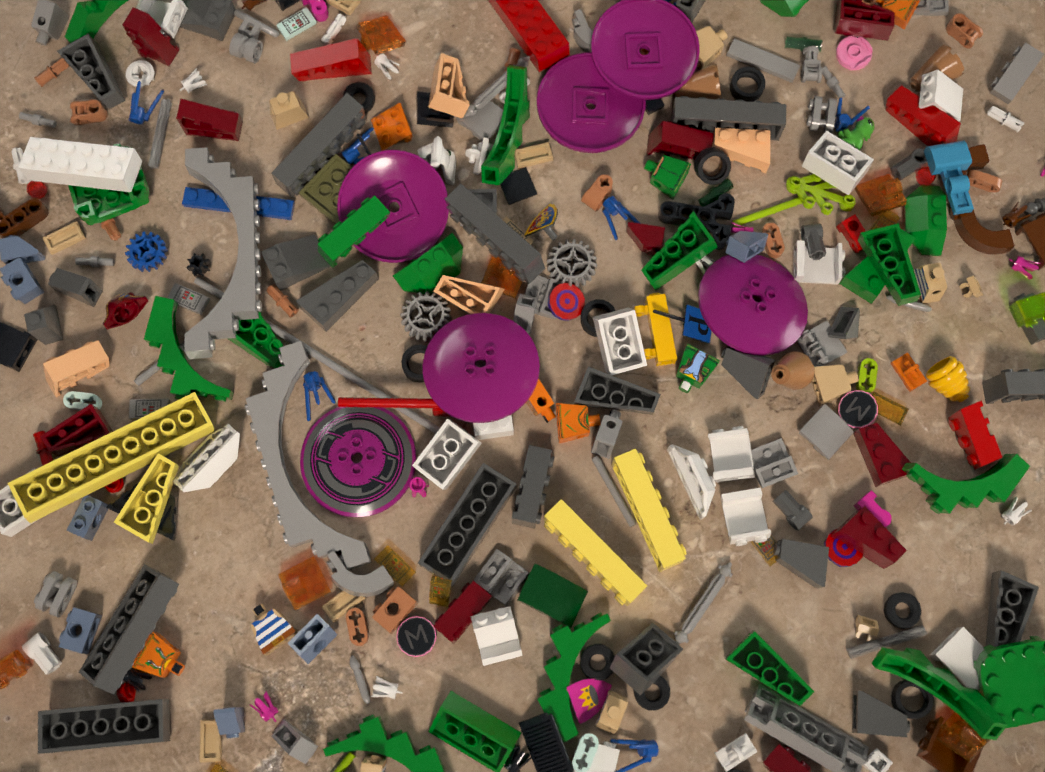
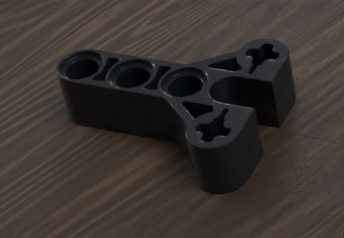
(712, 211)

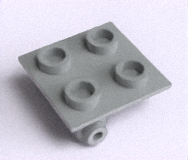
(819, 346)

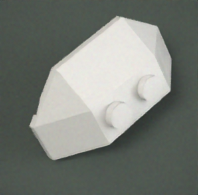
(209, 460)
(694, 478)

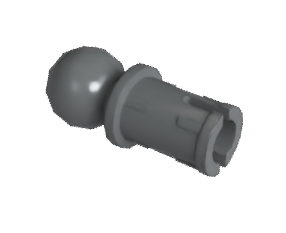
(1036, 206)

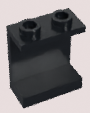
(15, 347)

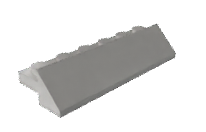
(805, 732)

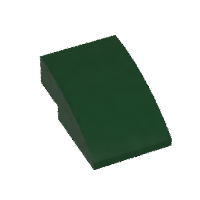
(552, 595)

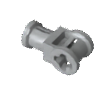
(811, 67)

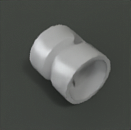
(246, 48)

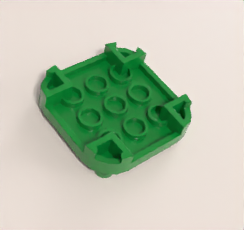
(99, 205)
(1014, 680)

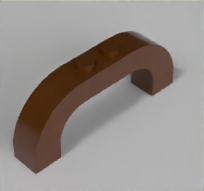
(967, 225)

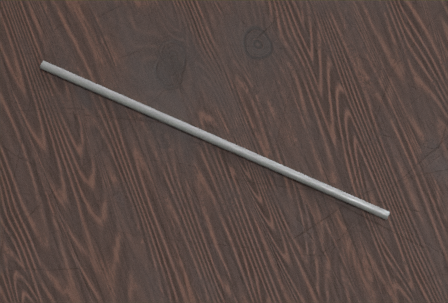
(330, 363)

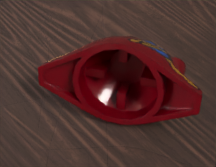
(123, 309)

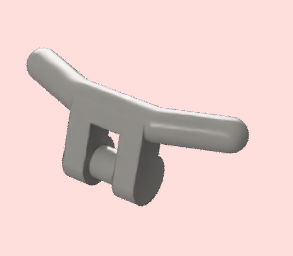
(257, 26)

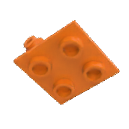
(391, 127)

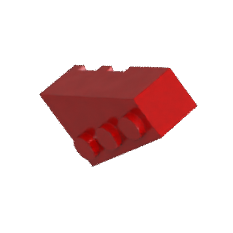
(974, 435)

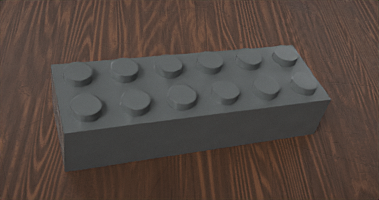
(722, 113)
(319, 145)
(495, 234)
(467, 524)
(128, 629)
(103, 726)

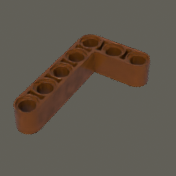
(25, 211)

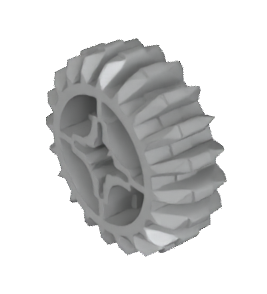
(579, 264)
(431, 311)

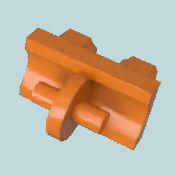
(908, 372)

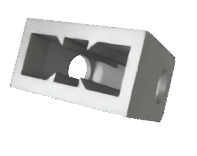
(48, 21)
(607, 434)

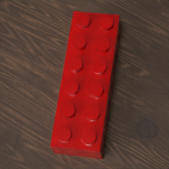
(533, 31)

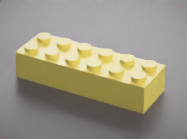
(648, 510)
(594, 553)

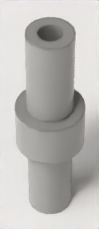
(833, 83)
(37, 119)
(95, 261)

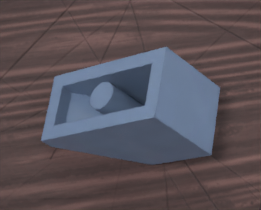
(746, 244)
(15, 247)
(230, 721)

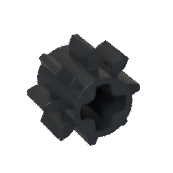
(202, 261)

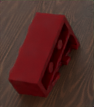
(863, 20)
(147, 37)
(208, 121)
(76, 431)
(880, 454)
(870, 538)
(458, 616)
(782, 760)

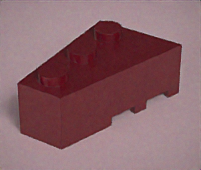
(678, 140)

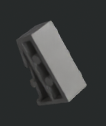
(1016, 72)

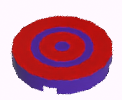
(566, 301)
(840, 553)

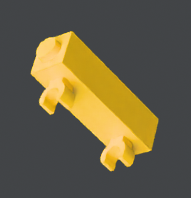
(660, 330)

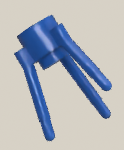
(137, 113)
(843, 120)
(351, 153)
(614, 207)
(313, 383)
(645, 749)

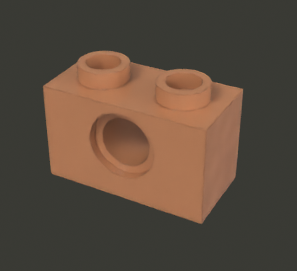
(392, 621)

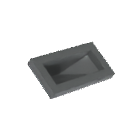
(846, 324)

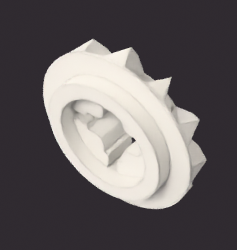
(134, 70)

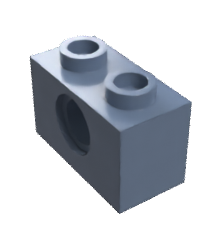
(13, 273)
(88, 517)
(312, 639)
(83, 642)

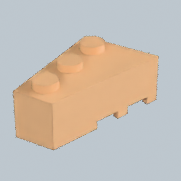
(447, 87)
(744, 146)
(469, 295)
(75, 365)

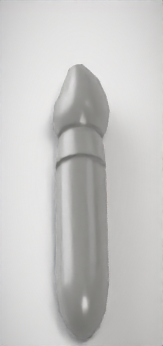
(915, 305)
(355, 666)

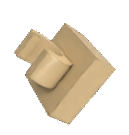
(974, 287)
(866, 625)

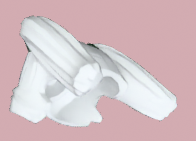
(436, 155)

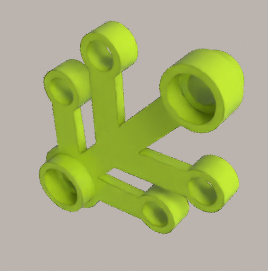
(800, 185)

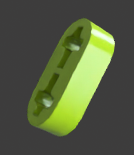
(871, 376)

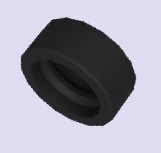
(749, 72)
(721, 175)
(597, 303)
(405, 362)
(896, 702)

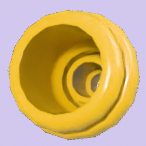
(949, 379)

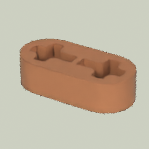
(984, 181)
(776, 239)
(361, 625)

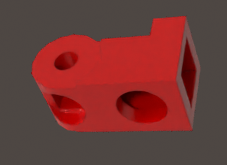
(851, 230)

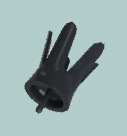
(133, 677)
(517, 761)

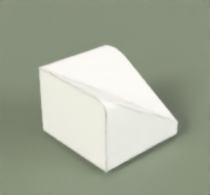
(877, 762)

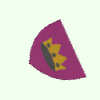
(588, 697)

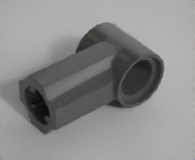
(909, 164)
(814, 242)
(796, 514)

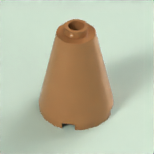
(942, 61)
(702, 84)
(793, 371)

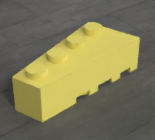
(148, 501)

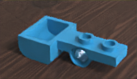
(949, 161)

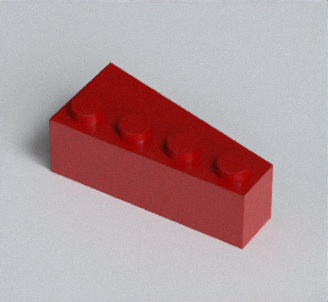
(331, 61)
(927, 124)

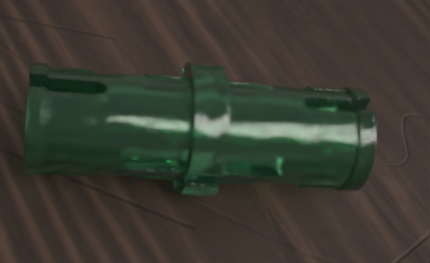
(801, 43)
(715, 192)

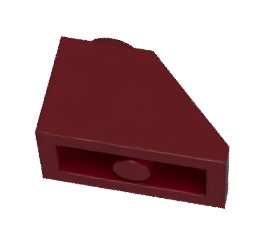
(646, 237)

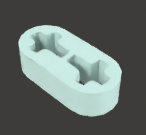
(83, 397)
(589, 755)

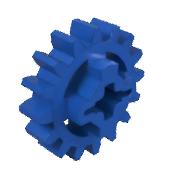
(146, 251)

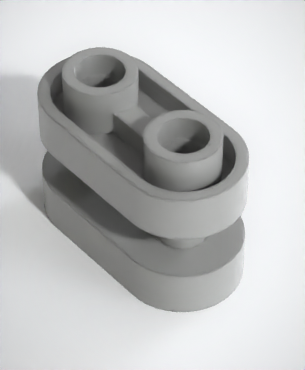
(816, 106)
(55, 594)

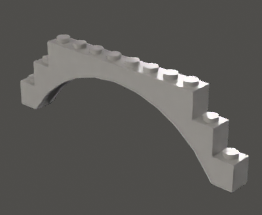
(241, 296)
(267, 417)

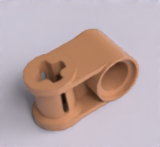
(964, 30)
(84, 112)
(596, 194)

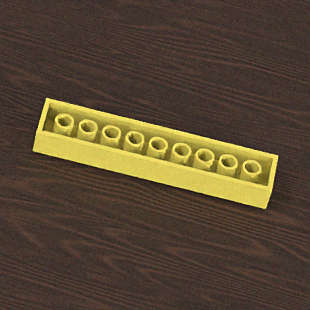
(110, 457)

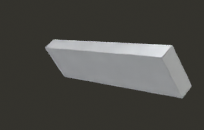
(763, 60)

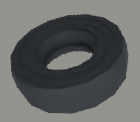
(361, 87)
(894, 619)
(585, 659)
(658, 703)

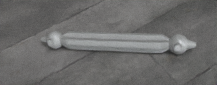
(493, 90)
(703, 603)

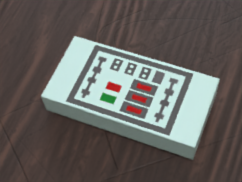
(296, 24)

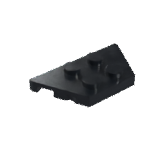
(168, 521)

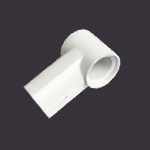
(39, 650)

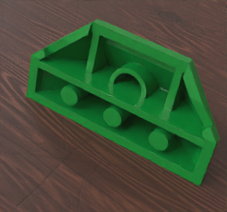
(927, 219)
(428, 268)

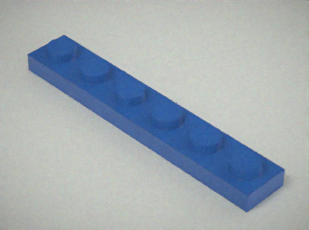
(210, 200)

